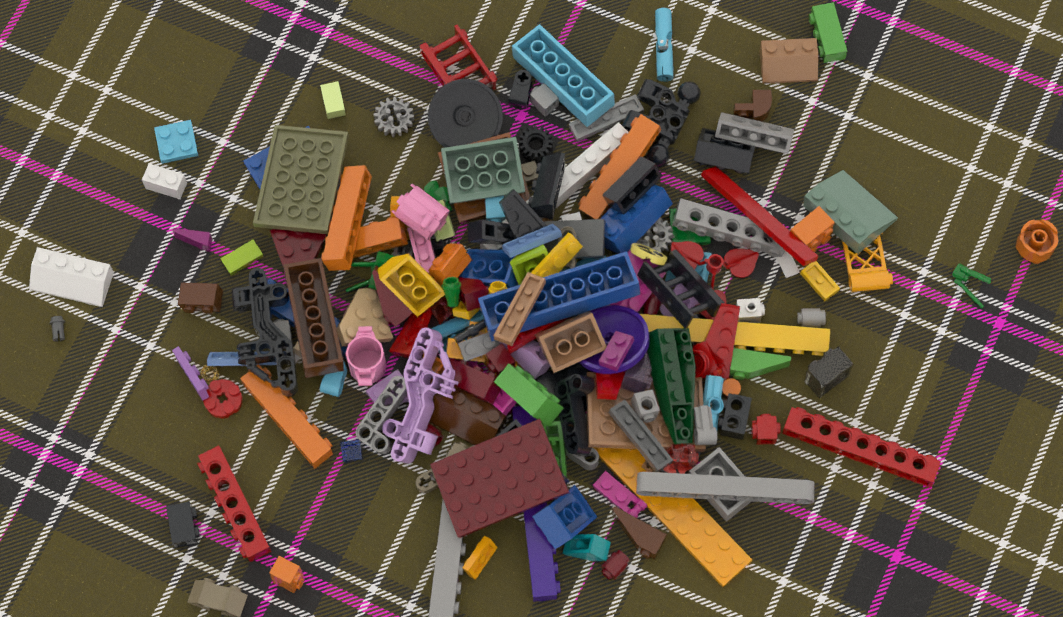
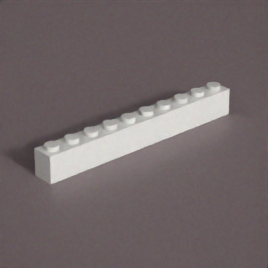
(583, 167)

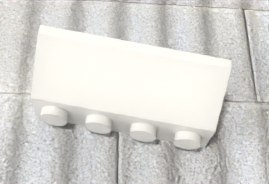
(70, 277)

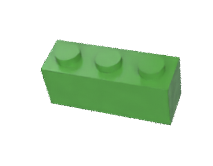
(828, 32)

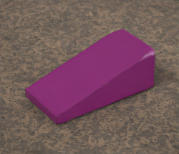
(196, 238)

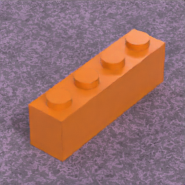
(380, 237)

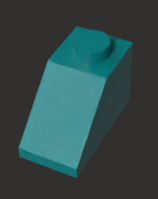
(587, 547)

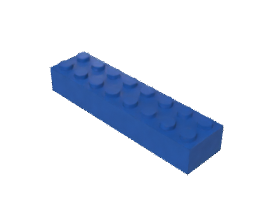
(568, 293)

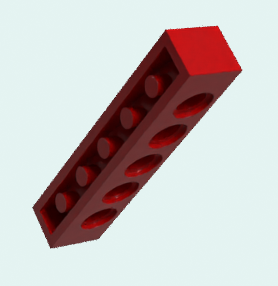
(215, 459)

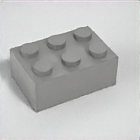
(719, 464)

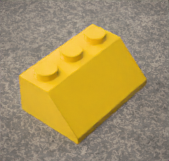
(410, 283)

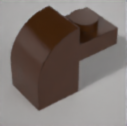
(758, 109)

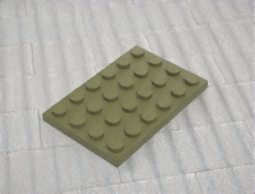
(301, 179)

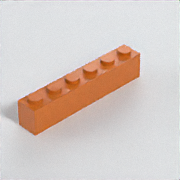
(632, 147)
(346, 218)
(289, 419)

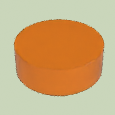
(731, 386)

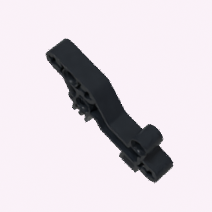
(259, 301)

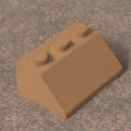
(789, 60)
(571, 341)

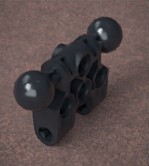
(651, 94)

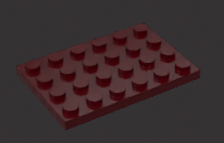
(499, 478)

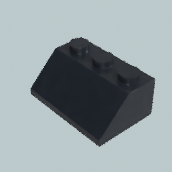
(723, 152)
(547, 185)

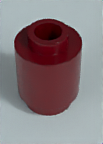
(615, 565)

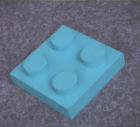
(176, 141)

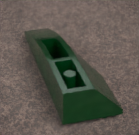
(674, 380)

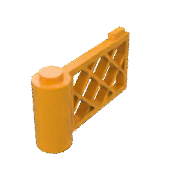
(871, 277)

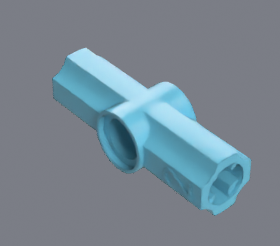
(713, 394)

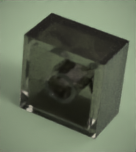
(828, 371)

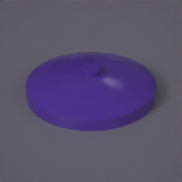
(623, 320)

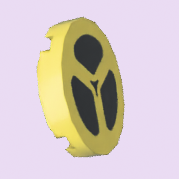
(648, 253)

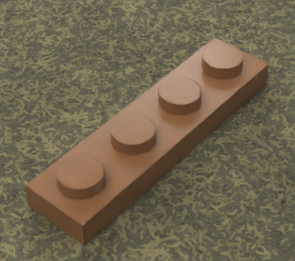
(519, 309)

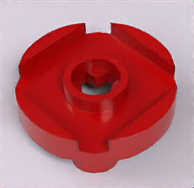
(227, 408)

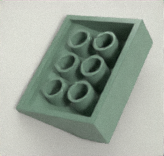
(482, 170)
(856, 212)

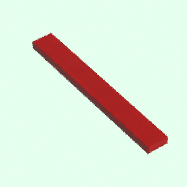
(759, 216)

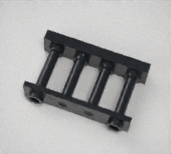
(690, 280)

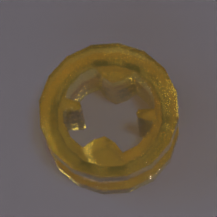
(203, 373)

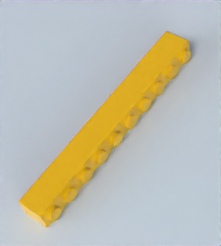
(754, 334)

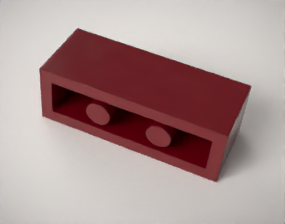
(475, 381)

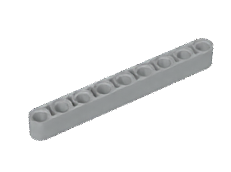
(725, 487)

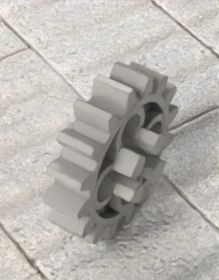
(384, 112)
(660, 228)

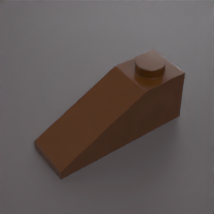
(642, 535)

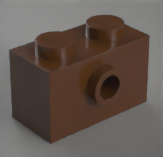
(200, 297)

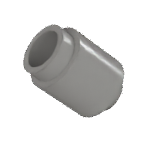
(811, 317)

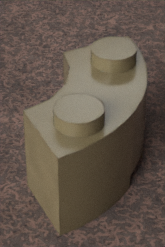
(209, 596)

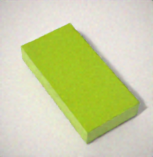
(242, 257)

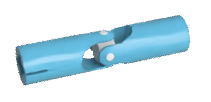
(664, 60)

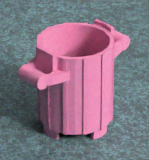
(421, 212)
(366, 357)

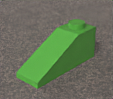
(753, 363)
(556, 439)

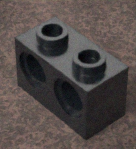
(737, 416)

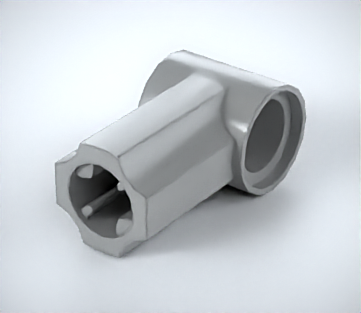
(704, 431)

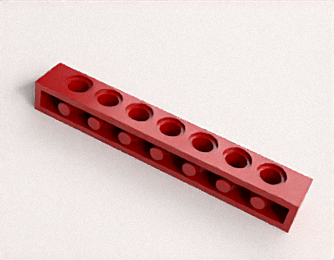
(868, 455)

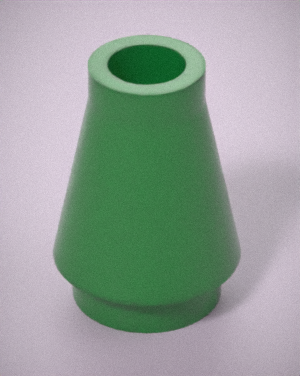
(451, 288)

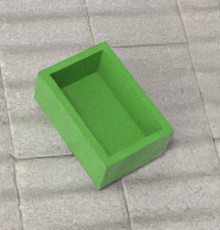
(529, 393)

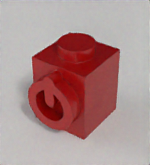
(765, 429)

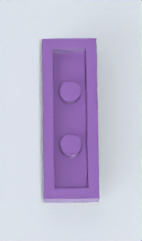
(191, 372)

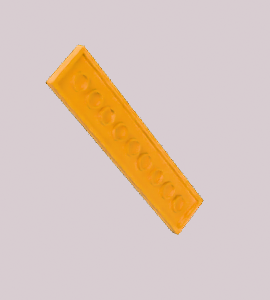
(683, 519)

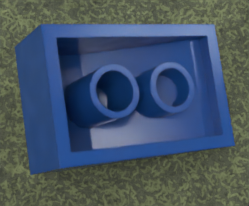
(490, 266)
(564, 517)

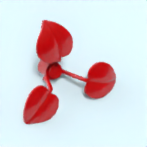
(739, 261)

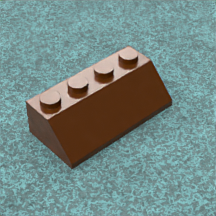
(467, 417)

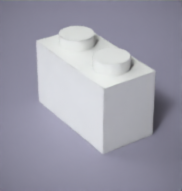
(164, 181)

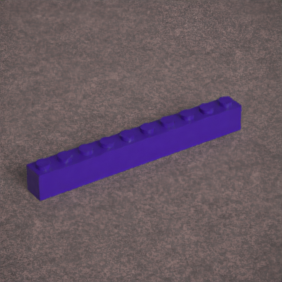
(539, 549)

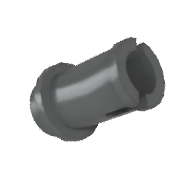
(57, 328)

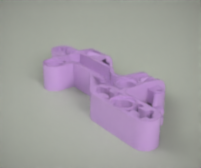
(420, 395)

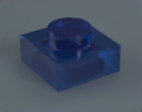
(351, 450)

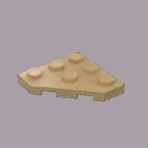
(363, 311)

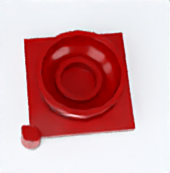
(704, 361)

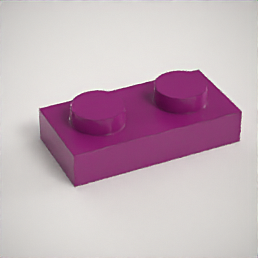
(616, 350)

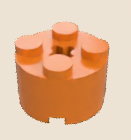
(1035, 250)

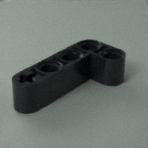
(573, 415)

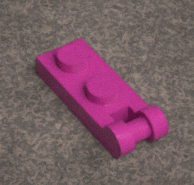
(618, 494)

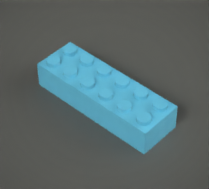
(564, 74)

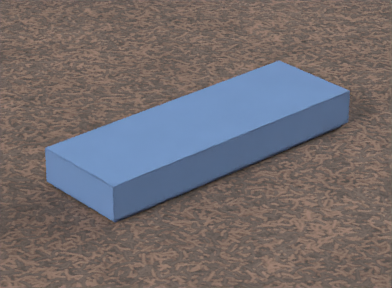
(531, 240)

